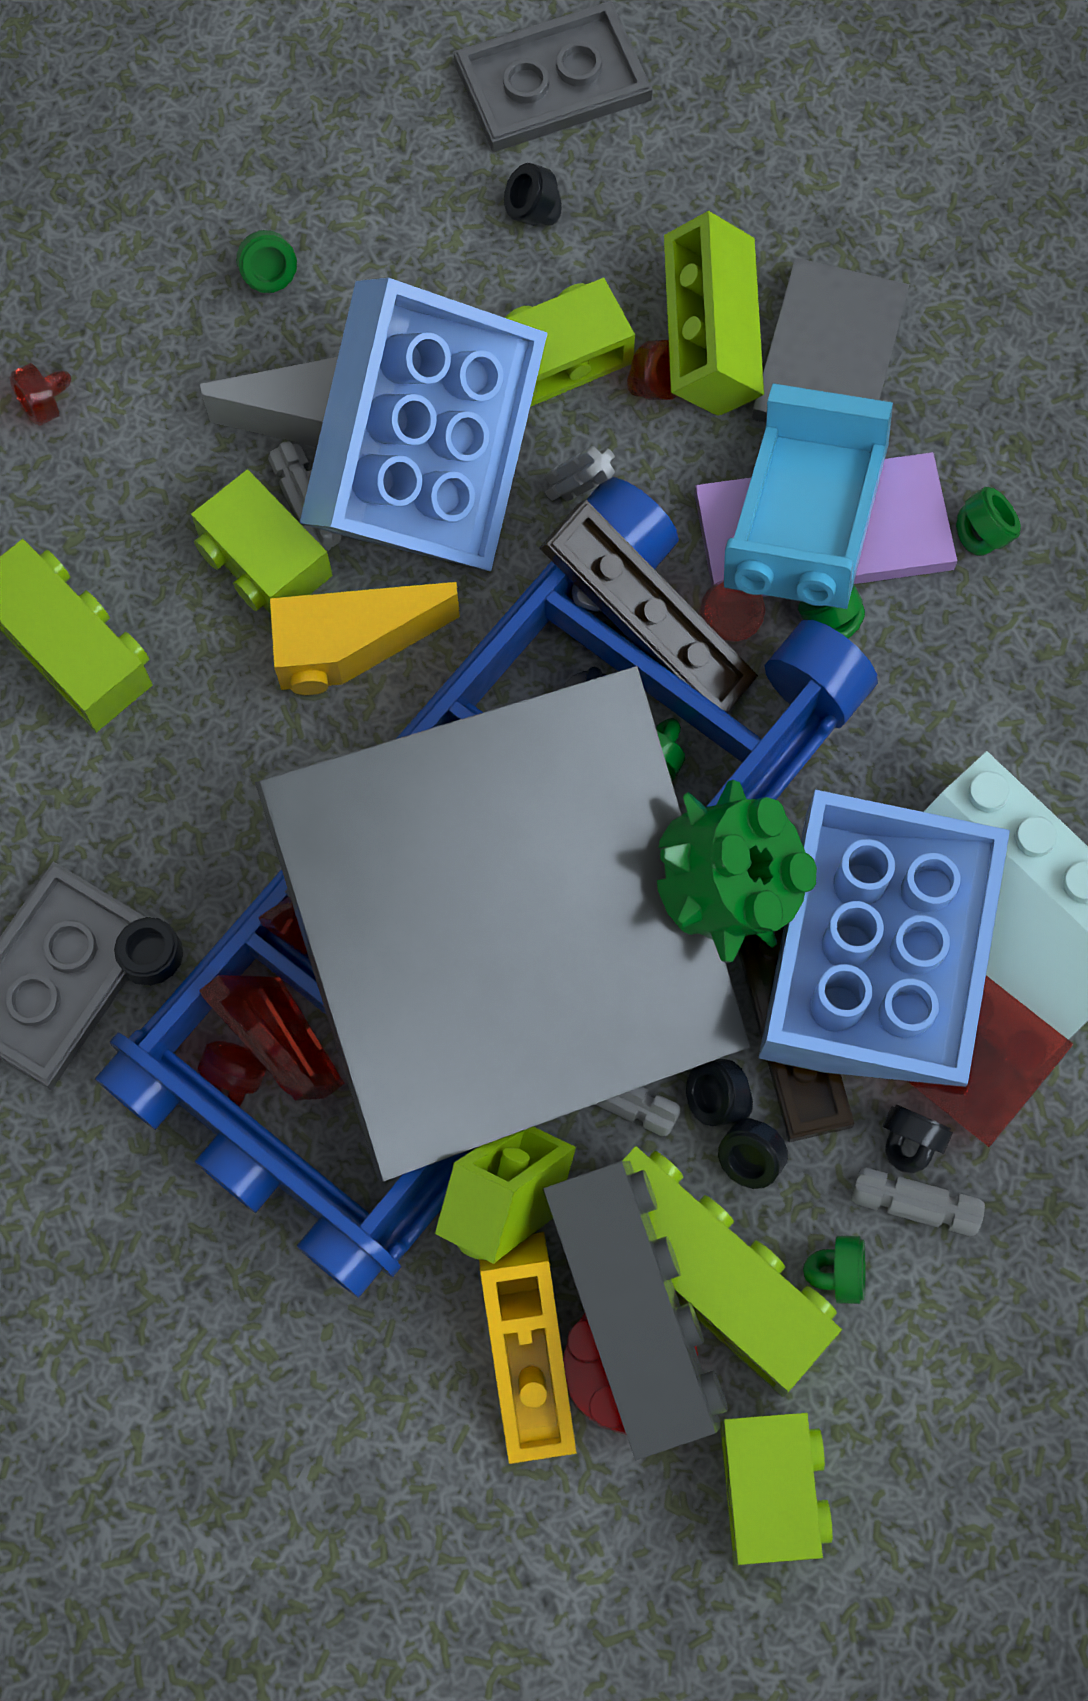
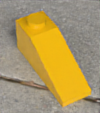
(343, 634)
(528, 1353)

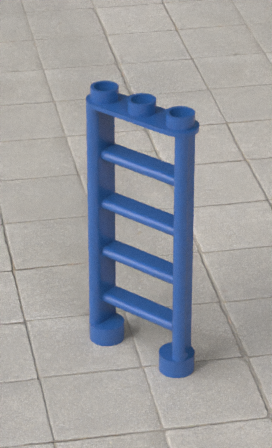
(812, 671)

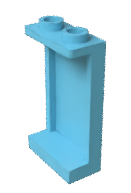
(809, 497)

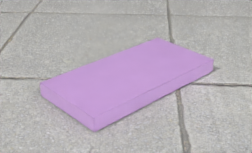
(904, 533)

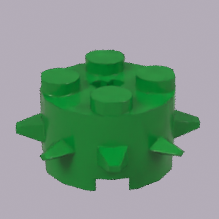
(734, 869)

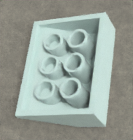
(1042, 899)

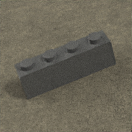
(634, 1309)

